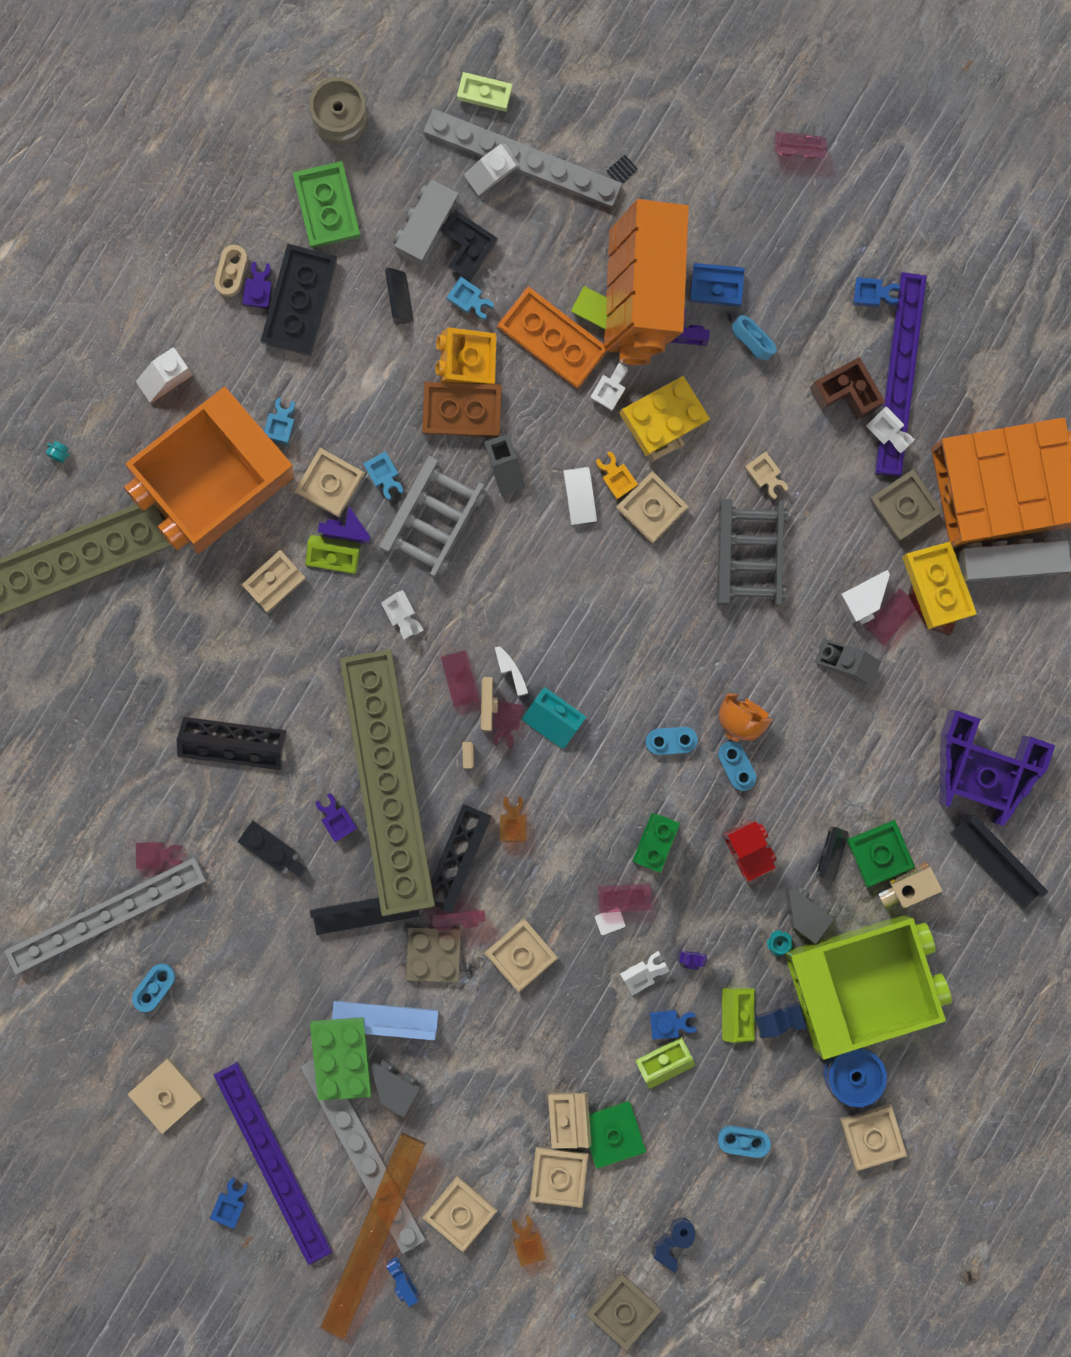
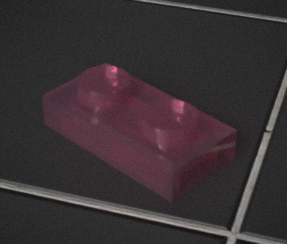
(800, 144)
(891, 616)
(459, 678)
(624, 898)
(447, 920)

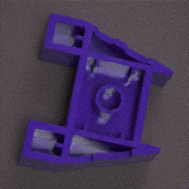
(985, 773)

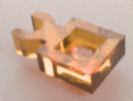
(512, 825)
(528, 1245)

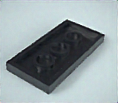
(299, 299)

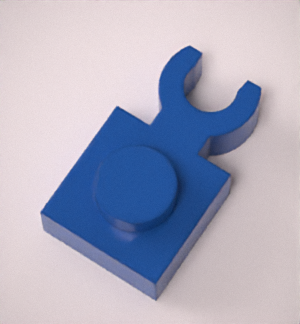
(869, 292)
(666, 1024)
(229, 1206)
(404, 1286)

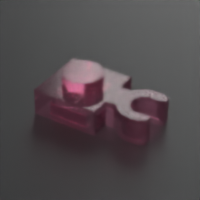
(507, 719)
(152, 855)

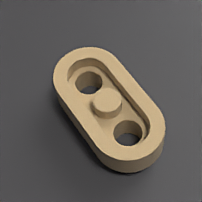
(231, 272)

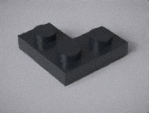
(474, 241)

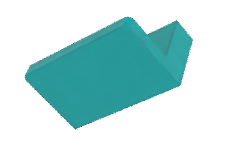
(553, 718)

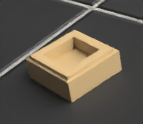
(468, 755)

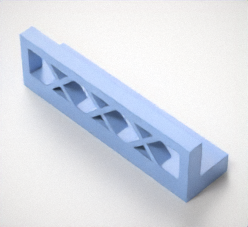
(391, 1020)

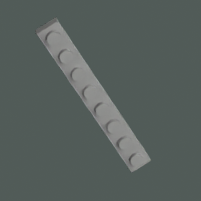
(531, 161)
(105, 915)
(365, 1159)

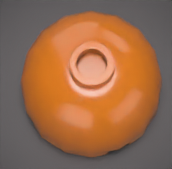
(742, 719)

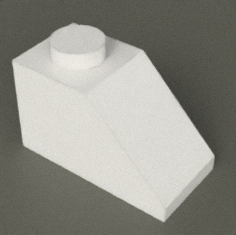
(491, 169)
(163, 375)
(865, 598)

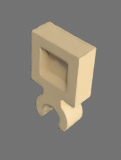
(764, 472)

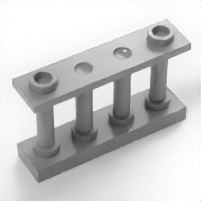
(419, 495)

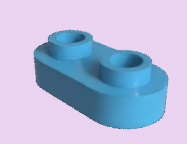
(754, 338)
(671, 740)
(736, 766)
(154, 986)
(743, 1141)

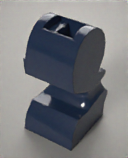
(779, 1020)
(681, 1236)

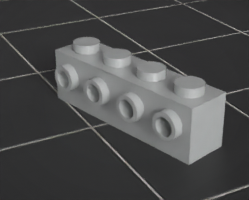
(1015, 561)

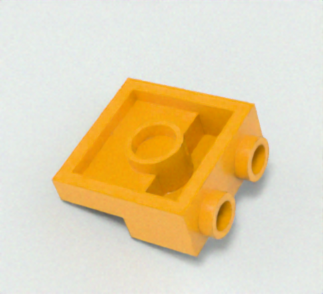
(466, 356)

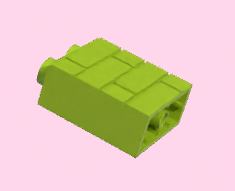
(868, 985)

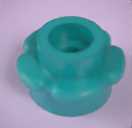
(57, 452)
(779, 936)

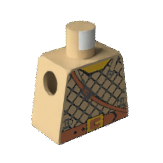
(923, 886)

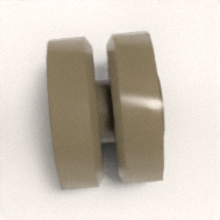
(338, 110)

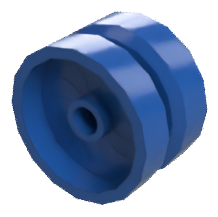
(865, 1087)

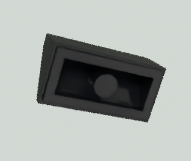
(399, 296)
(832, 853)

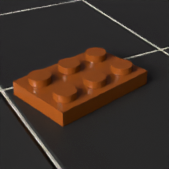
(461, 409)

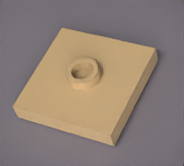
(329, 482)
(652, 507)
(488, 704)
(521, 955)
(165, 1095)
(873, 1137)
(559, 1177)
(460, 1213)

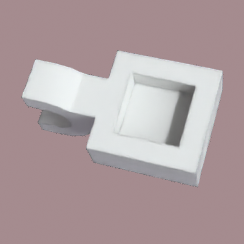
(609, 390)
(887, 427)
(400, 612)
(641, 975)

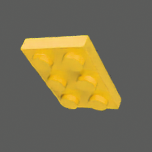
(664, 415)
(939, 585)

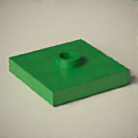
(880, 853)
(614, 1135)

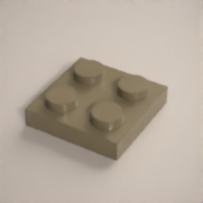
(905, 505)
(433, 954)
(623, 1311)

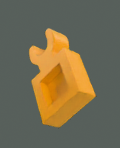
(618, 479)

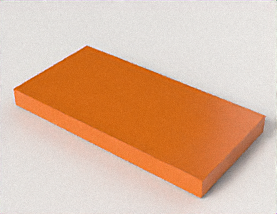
(552, 337)

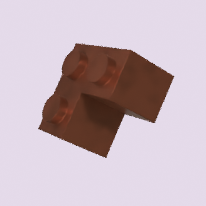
(852, 383)

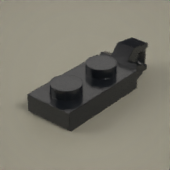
(271, 849)

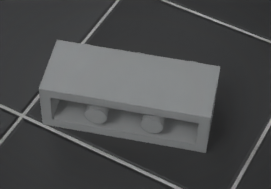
(426, 222)

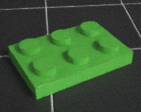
(326, 204)
(341, 1058)

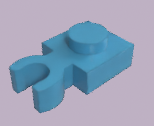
(467, 297)
(278, 425)
(382, 472)

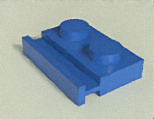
(717, 284)

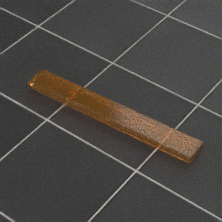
(373, 1235)

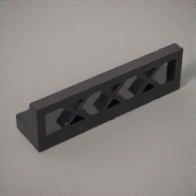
(229, 747)
(468, 858)
(998, 861)
(353, 915)

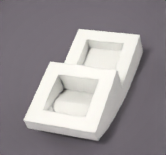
(580, 495)
(506, 666)

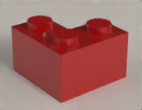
(749, 849)

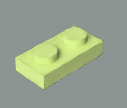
(484, 92)

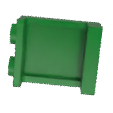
(655, 842)

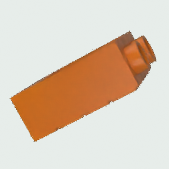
(646, 280)
(207, 472)
(1005, 482)

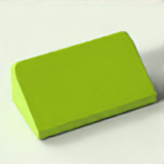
(591, 306)
(333, 554)
(738, 1015)
(665, 1063)

